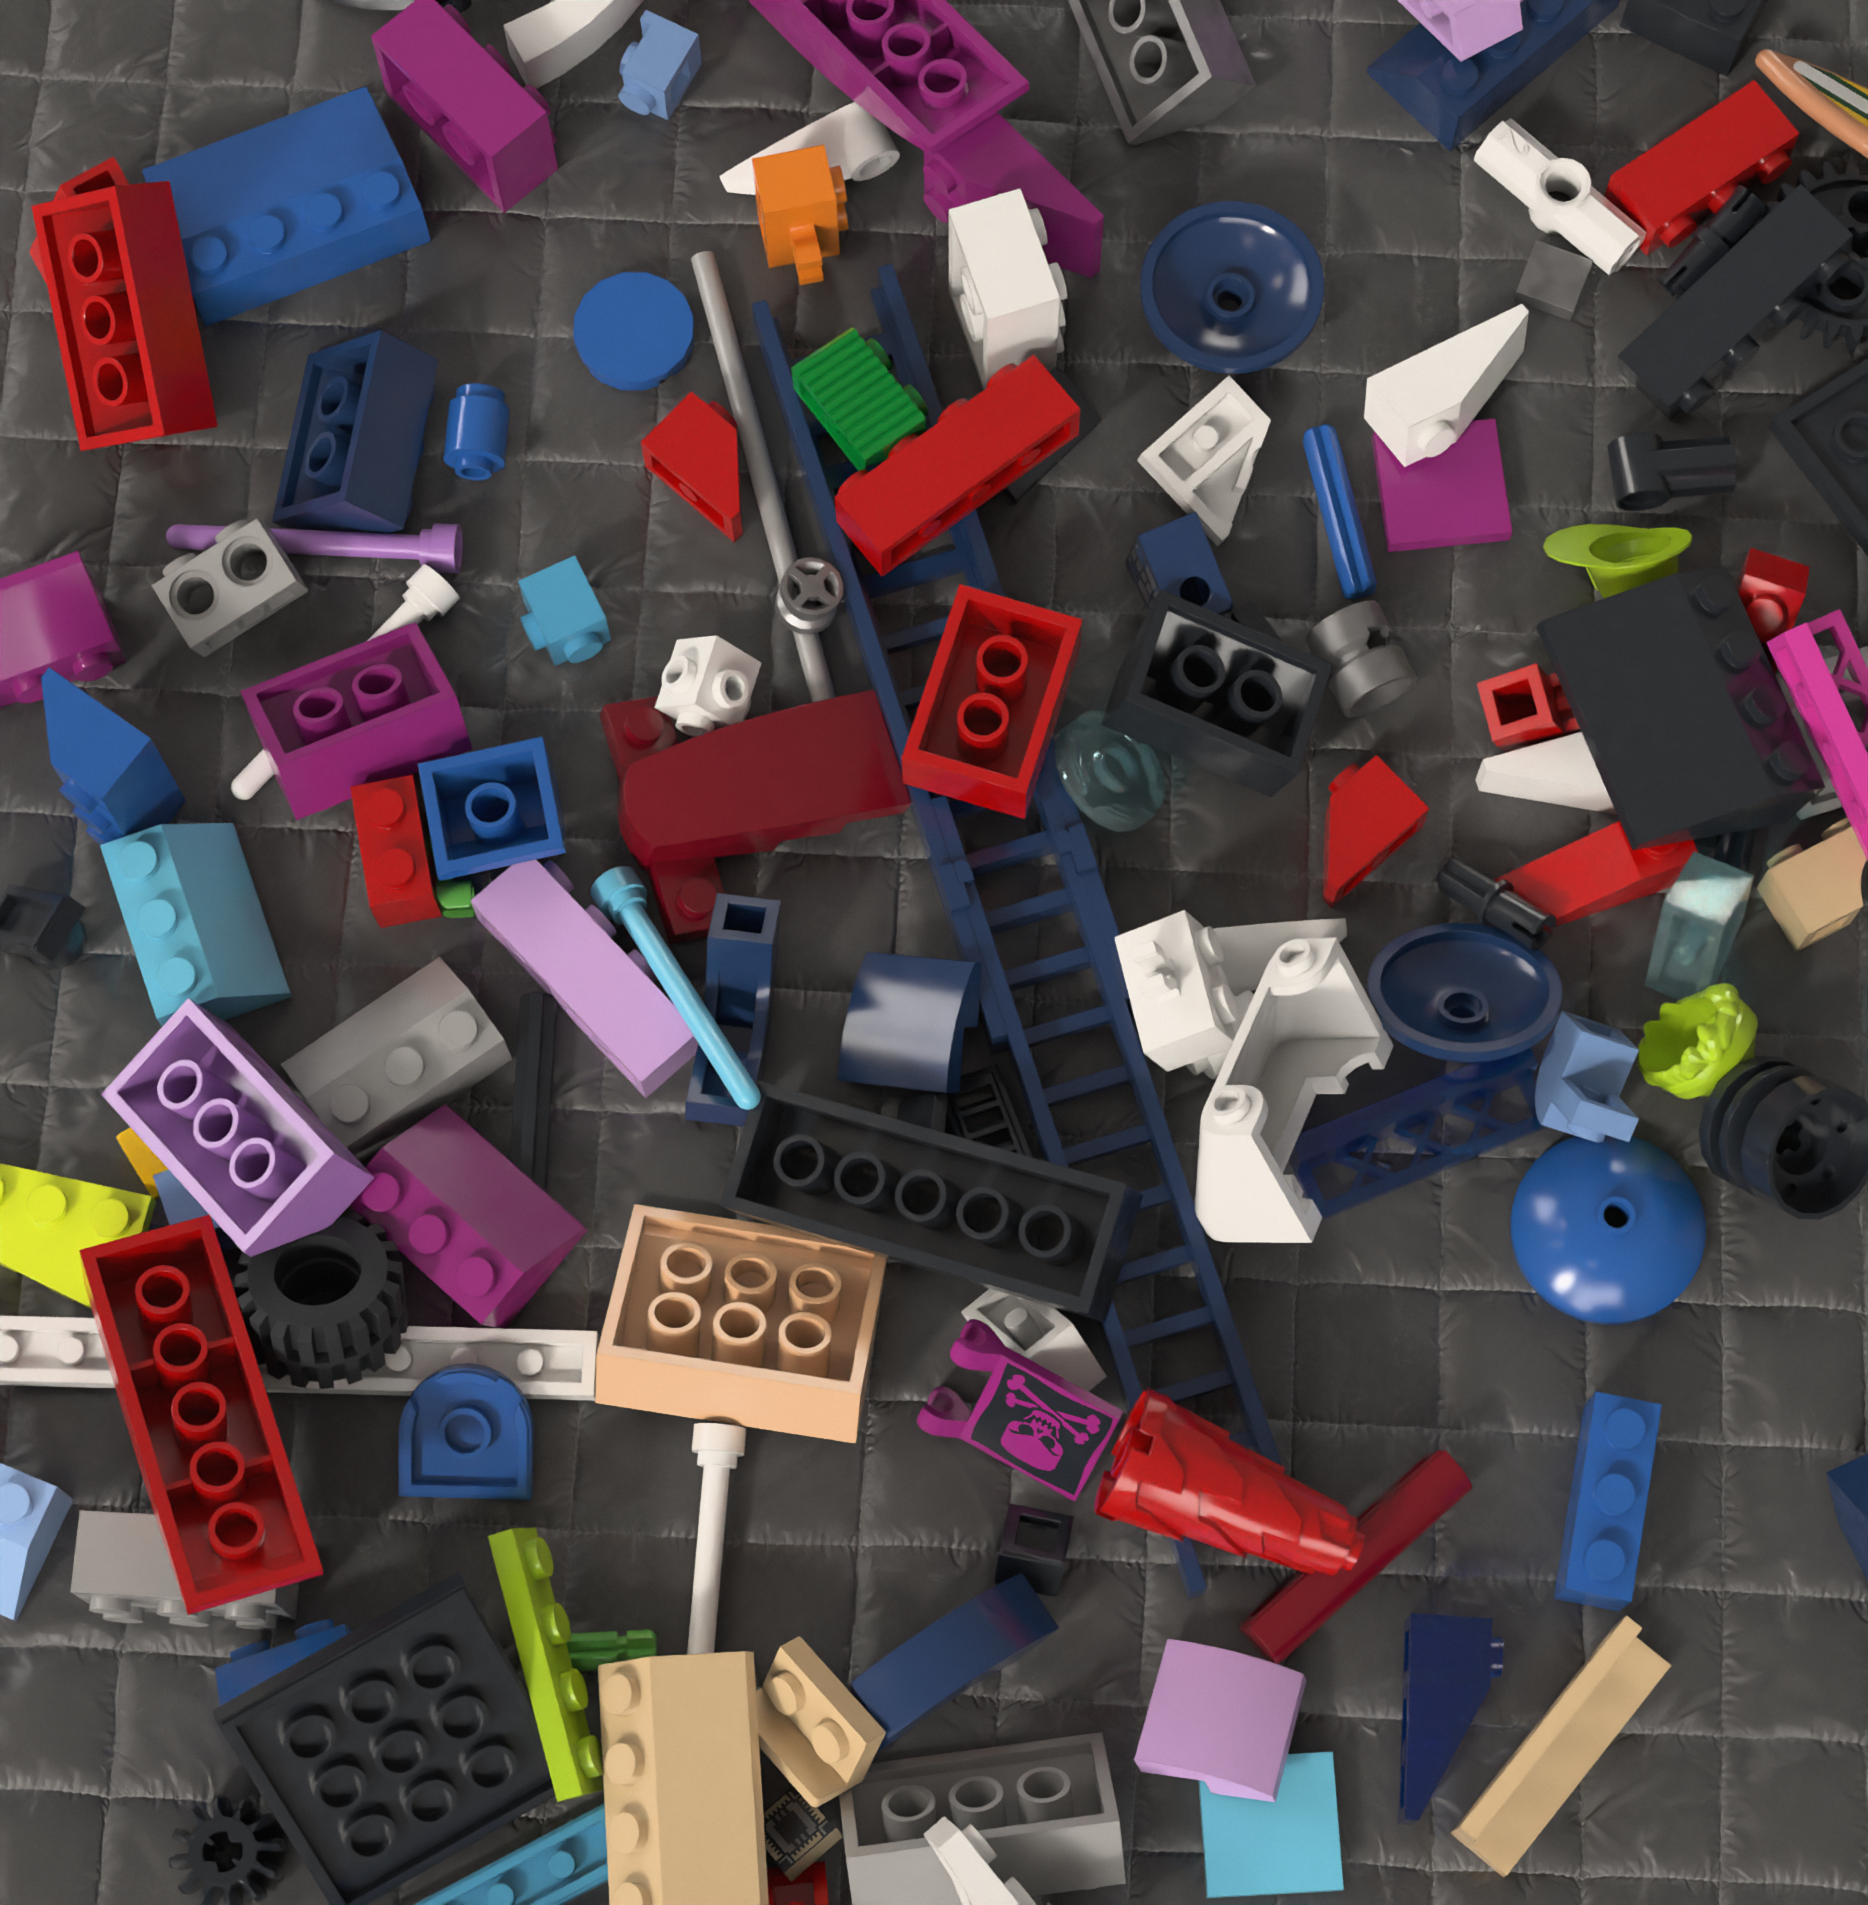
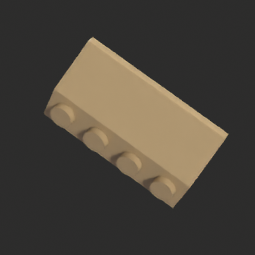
(683, 1780)

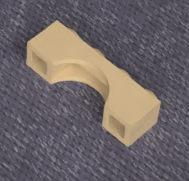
(1817, 887)

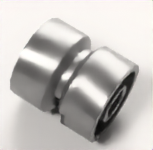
(1363, 663)

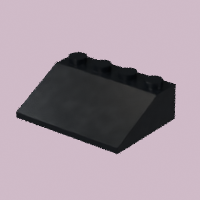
(1681, 710)

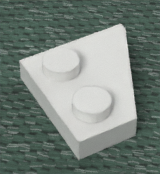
(1210, 456)

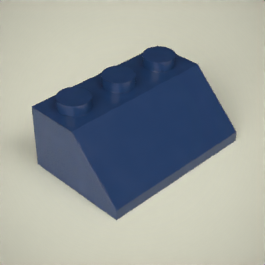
(357, 437)

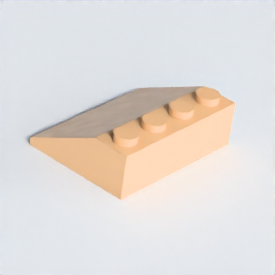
(740, 1325)

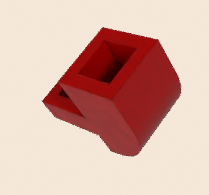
(1526, 708)

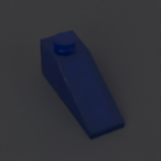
(1443, 1685)

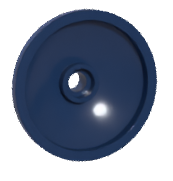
(1239, 256)
(1464, 992)

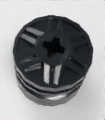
(1787, 1137)

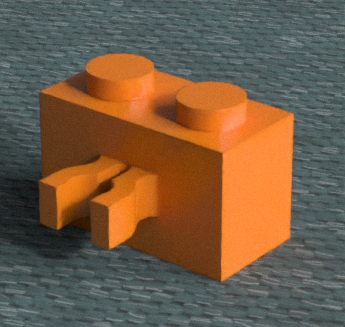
(800, 209)

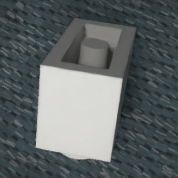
(1039, 1335)

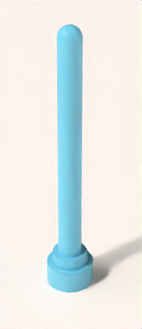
(622, 899)

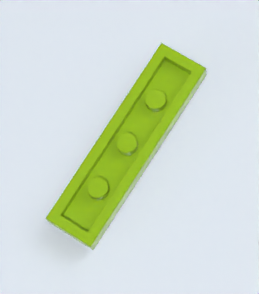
(552, 1683)

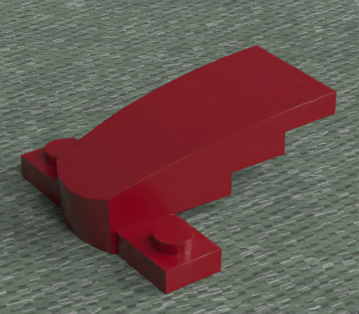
(743, 790)

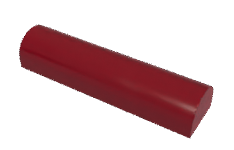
(1389, 1529)

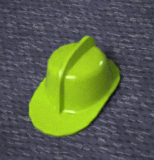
(1619, 555)

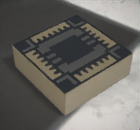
(797, 1833)

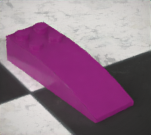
(902, 62)

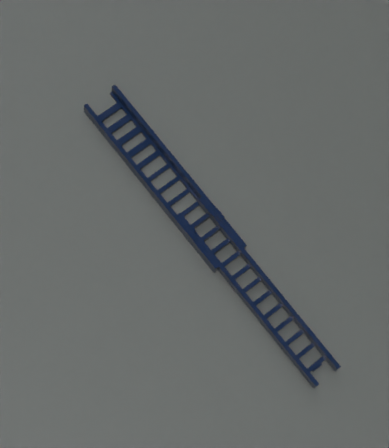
(973, 928)

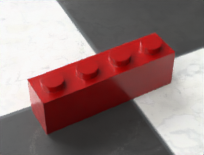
(956, 464)

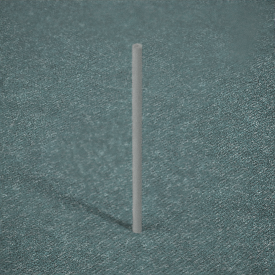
(757, 457)

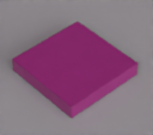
(1447, 496)

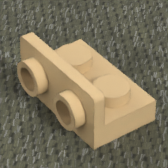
(814, 1725)

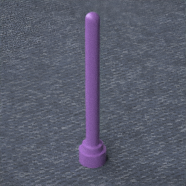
(435, 547)

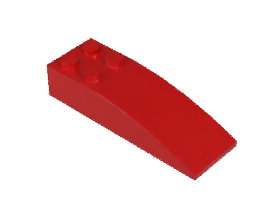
(198, 1414)

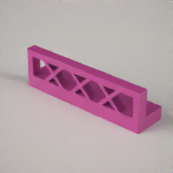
(1824, 711)

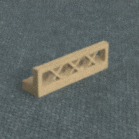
(1561, 1748)

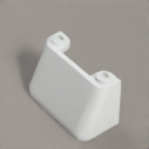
(1295, 1041)

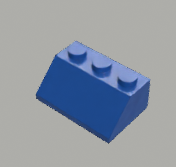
(105, 764)

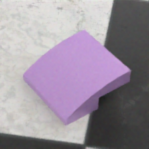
(1221, 1720)

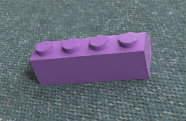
(235, 1133)

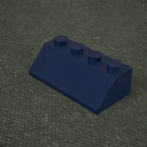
(1459, 96)

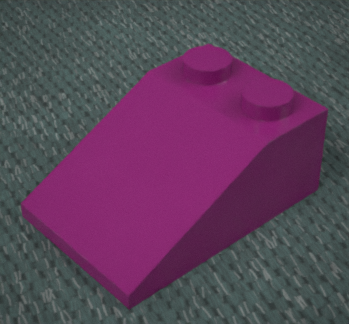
(999, 160)

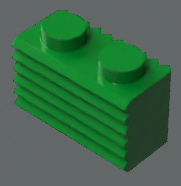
(858, 398)

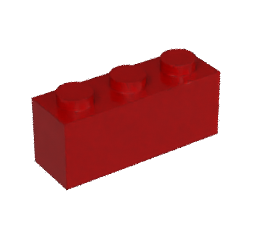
(1701, 166)

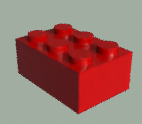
(991, 701)

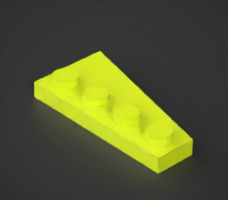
(54, 1217)

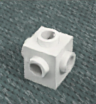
(707, 685)

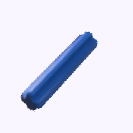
(1339, 512)

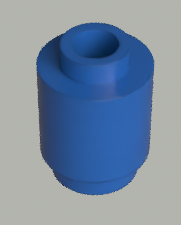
(477, 431)

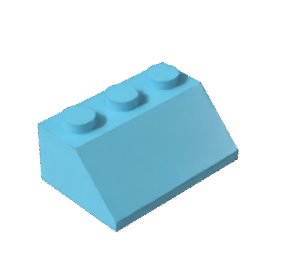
(195, 919)

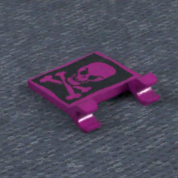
(1023, 1414)

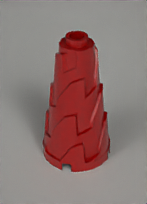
(1196, 1483)

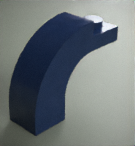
(739, 998)
(953, 1656)

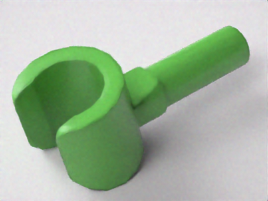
(455, 896)

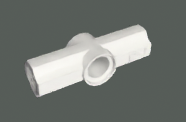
(1585, 221)

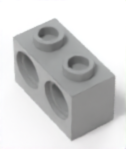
(236, 602)

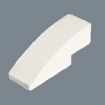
(563, 35)

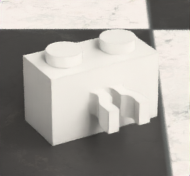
(1177, 990)

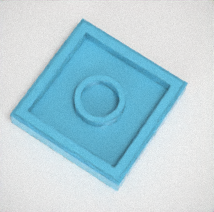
(1275, 1845)

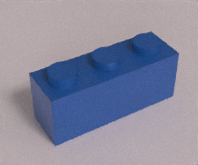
(1607, 1501)

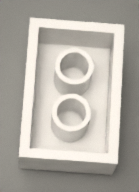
(1004, 285)

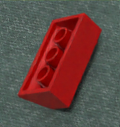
(124, 314)

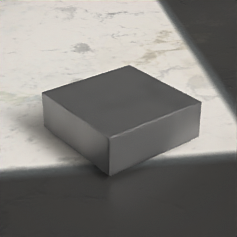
(1553, 280)

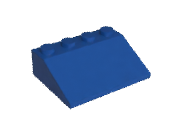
(291, 205)

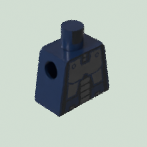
(1181, 563)

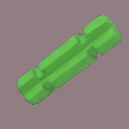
(599, 1648)

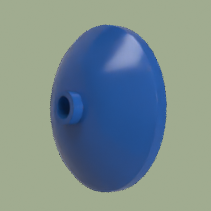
(1584, 1262)

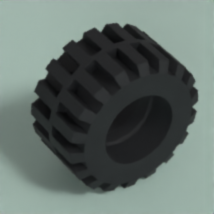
(330, 1338)

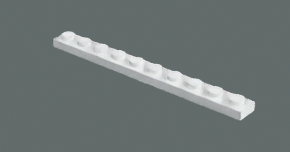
(536, 1360)

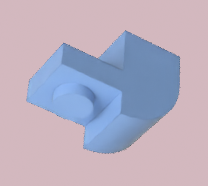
(1583, 1080)

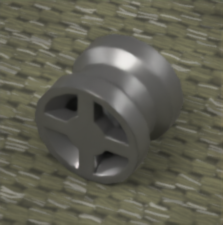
(808, 581)

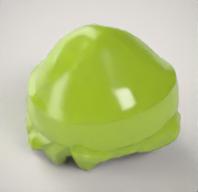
(1697, 1041)

